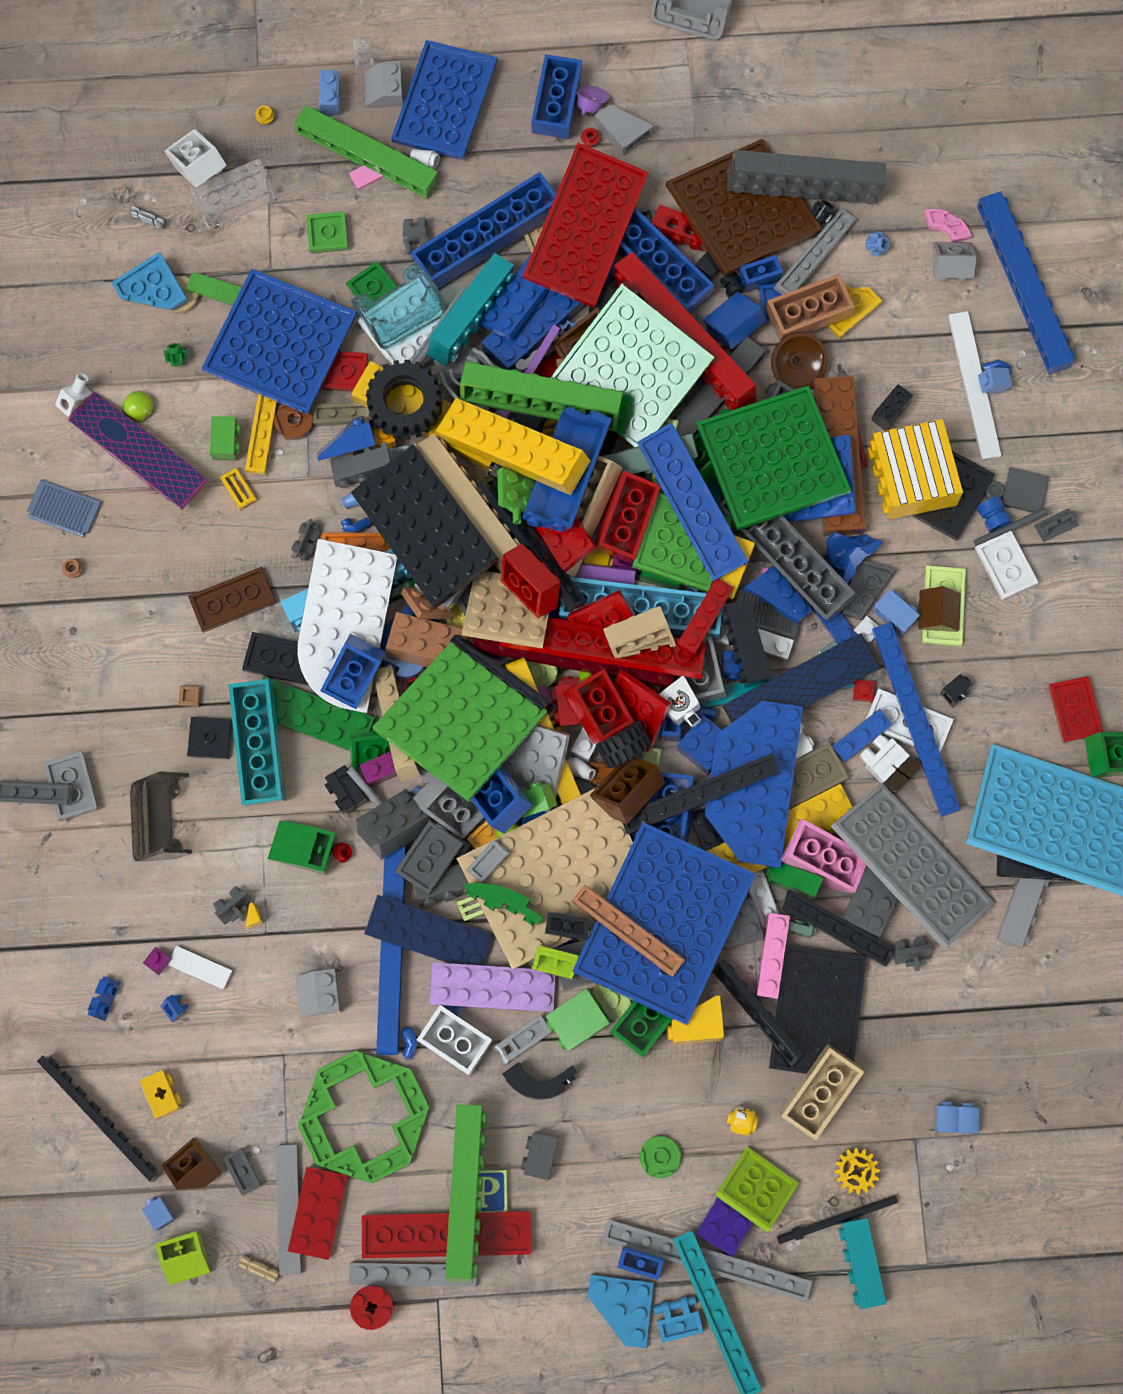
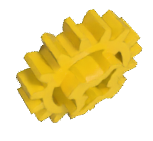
(861, 1180)

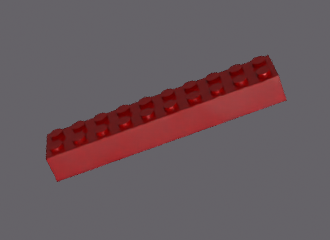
(723, 373)

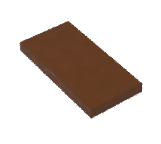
(232, 599)

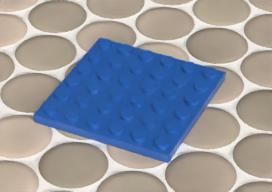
(279, 341)

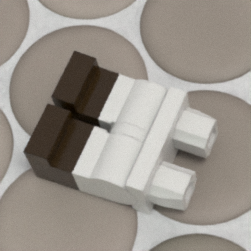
(891, 764)

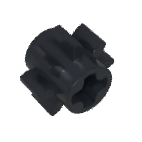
(823, 211)

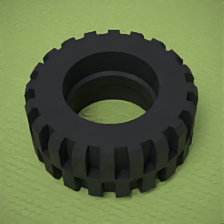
(398, 375)

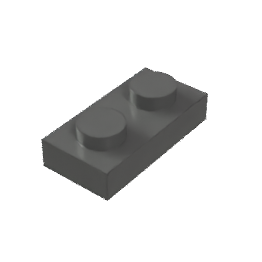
(242, 1171)

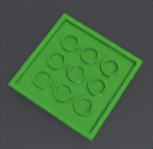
(668, 550)

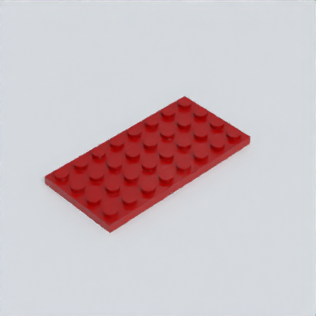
(585, 225)

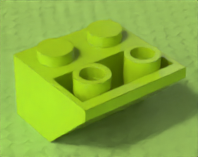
(183, 1257)

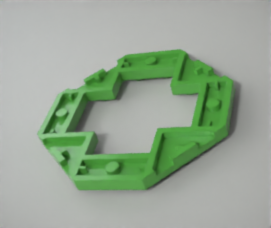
(321, 1102)

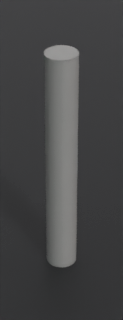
(364, 786)

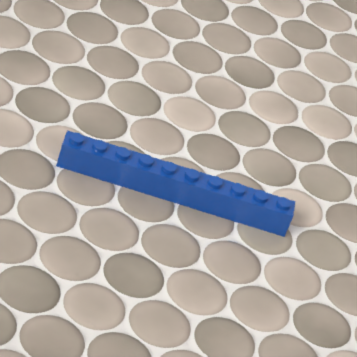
(1025, 283)

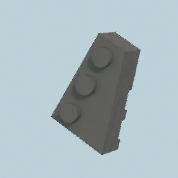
(357, 468)

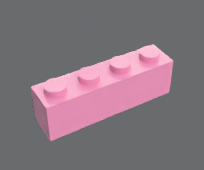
(772, 955)

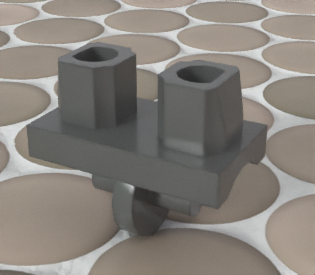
(235, 907)
(913, 956)

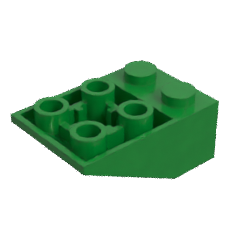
(303, 846)

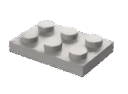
(72, 771)

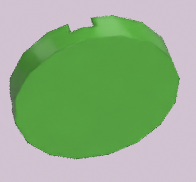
(660, 1157)

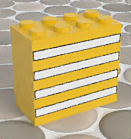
(914, 469)

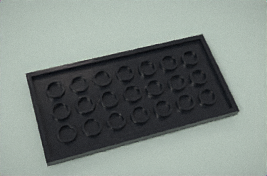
(424, 526)

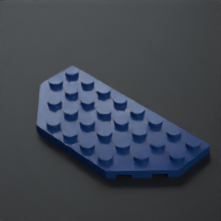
(756, 816)

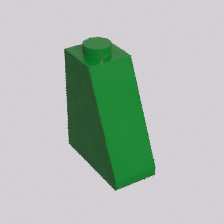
(794, 879)

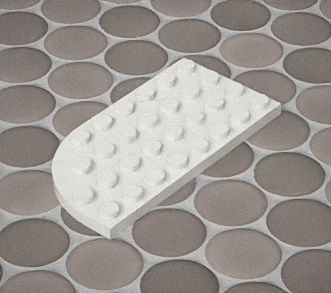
(344, 596)

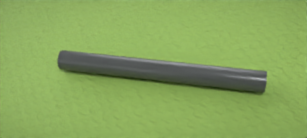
(1012, 526)

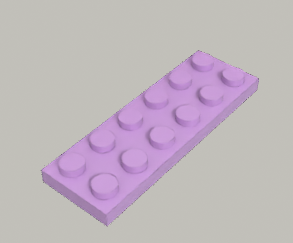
(491, 987)

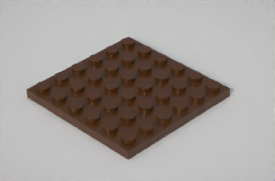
(739, 225)

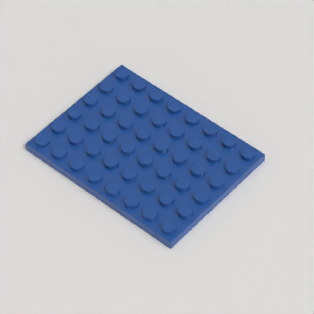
(681, 900)

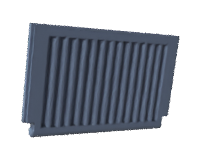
(63, 508)

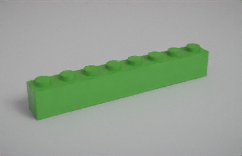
(366, 151)

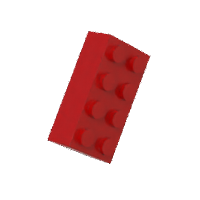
(626, 516)

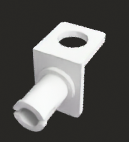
(73, 394)

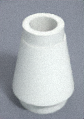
(426, 157)
(580, 768)

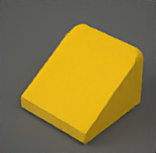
(253, 917)

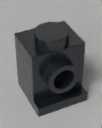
(956, 690)

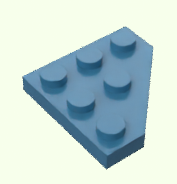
(151, 285)
(624, 1306)

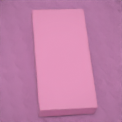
(364, 176)

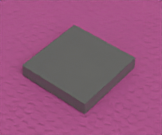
(1024, 490)

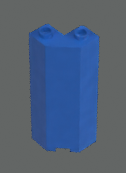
(552, 507)

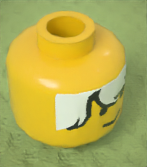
(743, 1121)

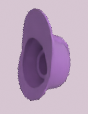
(591, 99)

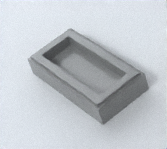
(487, 861)

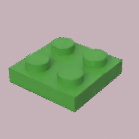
(327, 232)

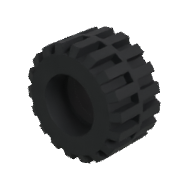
(624, 745)

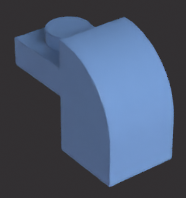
(404, 669)

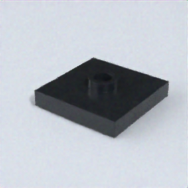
(209, 738)

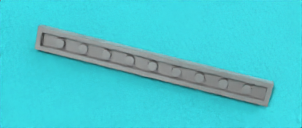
(718, 1263)

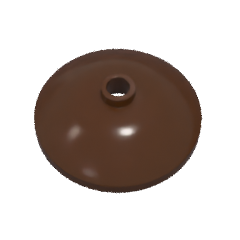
(811, 360)

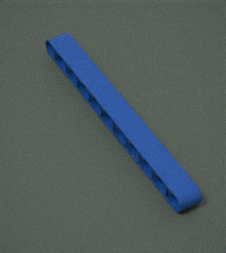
(390, 965)

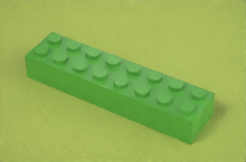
(535, 394)
(464, 1194)

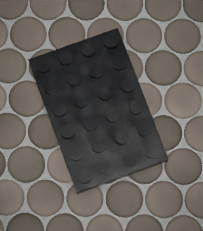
(818, 1004)

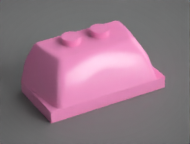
(824, 856)

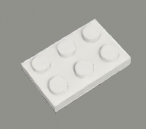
(1006, 565)

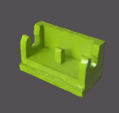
(554, 962)

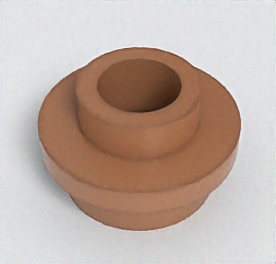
(69, 563)

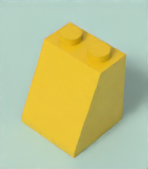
(703, 1025)

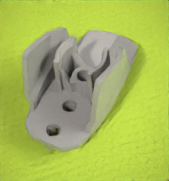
(452, 374)

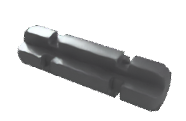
(148, 217)

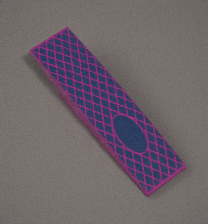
(138, 451)

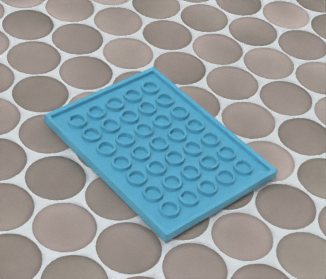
(1050, 819)

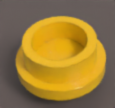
(264, 115)

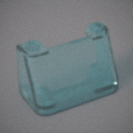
(401, 310)

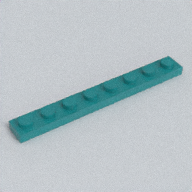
(717, 1313)

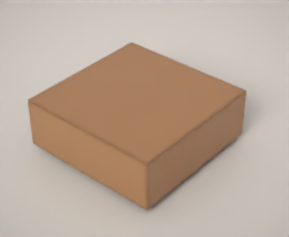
(189, 696)

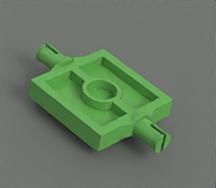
(514, 492)

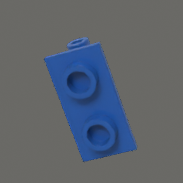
(107, 989)

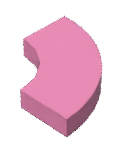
(947, 223)

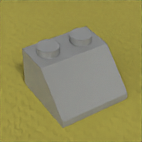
(384, 85)
(953, 260)
(318, 993)

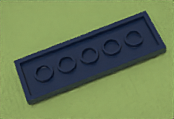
(427, 933)

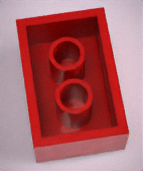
(530, 580)
(598, 706)

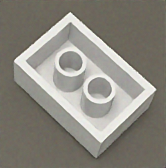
(195, 158)
(454, 1040)

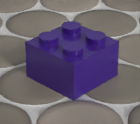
(724, 1227)

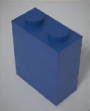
(735, 320)

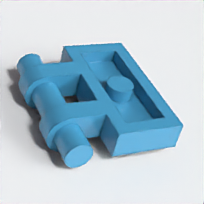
(678, 1326)

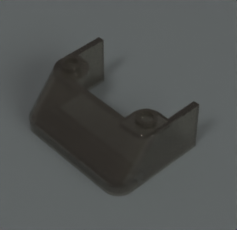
(153, 817)

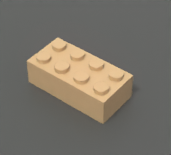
(821, 1092)

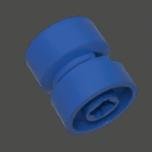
(994, 513)

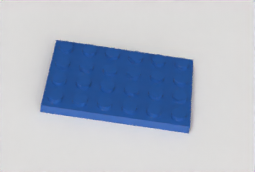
(444, 99)

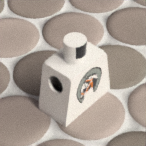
(683, 702)

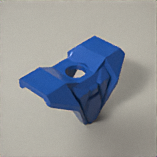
(848, 552)

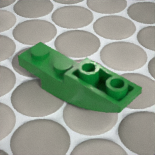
(496, 896)

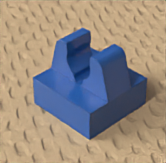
(173, 1008)

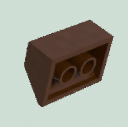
(628, 789)

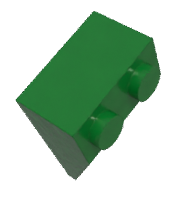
(1105, 754)

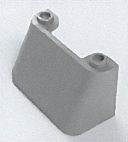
(697, 17)

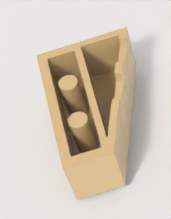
(639, 633)

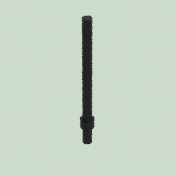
(798, 1233)

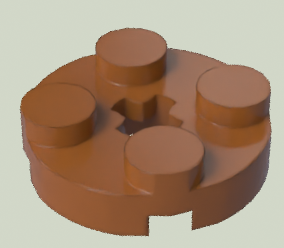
(290, 430)

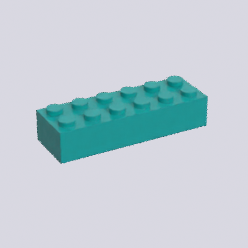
(467, 312)
(257, 742)

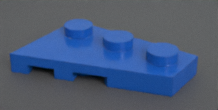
(778, 592)

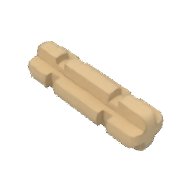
(258, 1268)

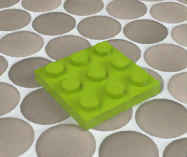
(757, 1189)

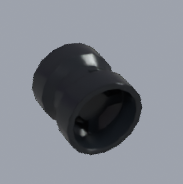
(731, 284)

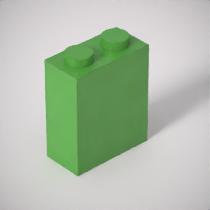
(578, 1020)

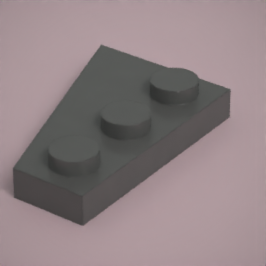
(867, 584)

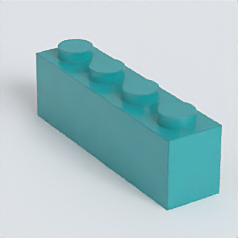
(862, 1263)

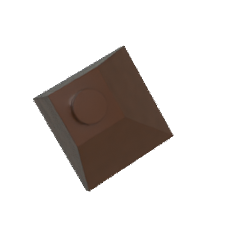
(191, 1167)

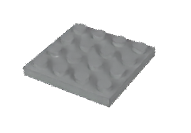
(539, 759)

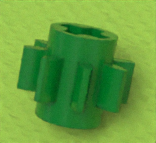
(175, 354)

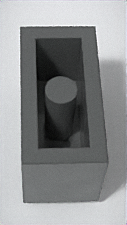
(540, 1156)

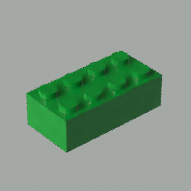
(640, 1028)

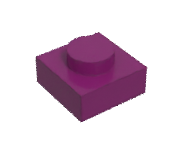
(157, 960)

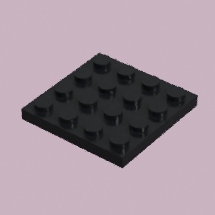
(974, 483)

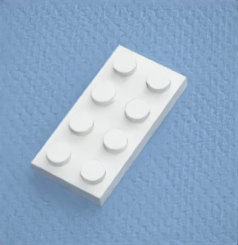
(889, 705)

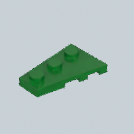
(366, 747)

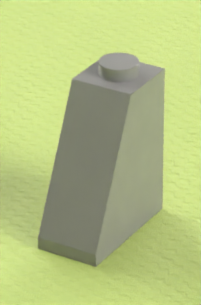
(622, 128)

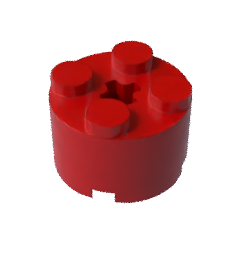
(368, 1319)

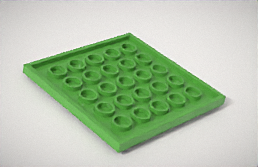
(459, 721)

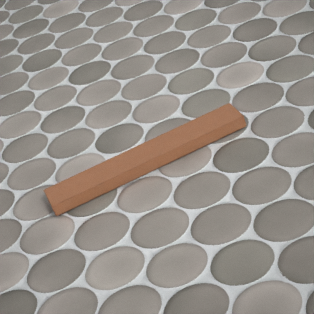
(628, 930)

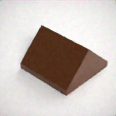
(939, 609)

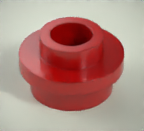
(590, 142)
(342, 852)

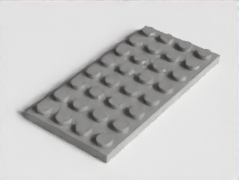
(913, 865)

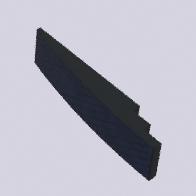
(812, 679)

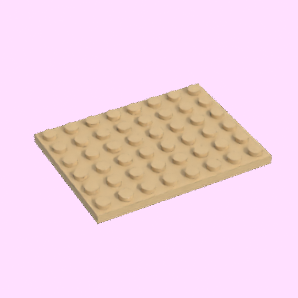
(549, 866)

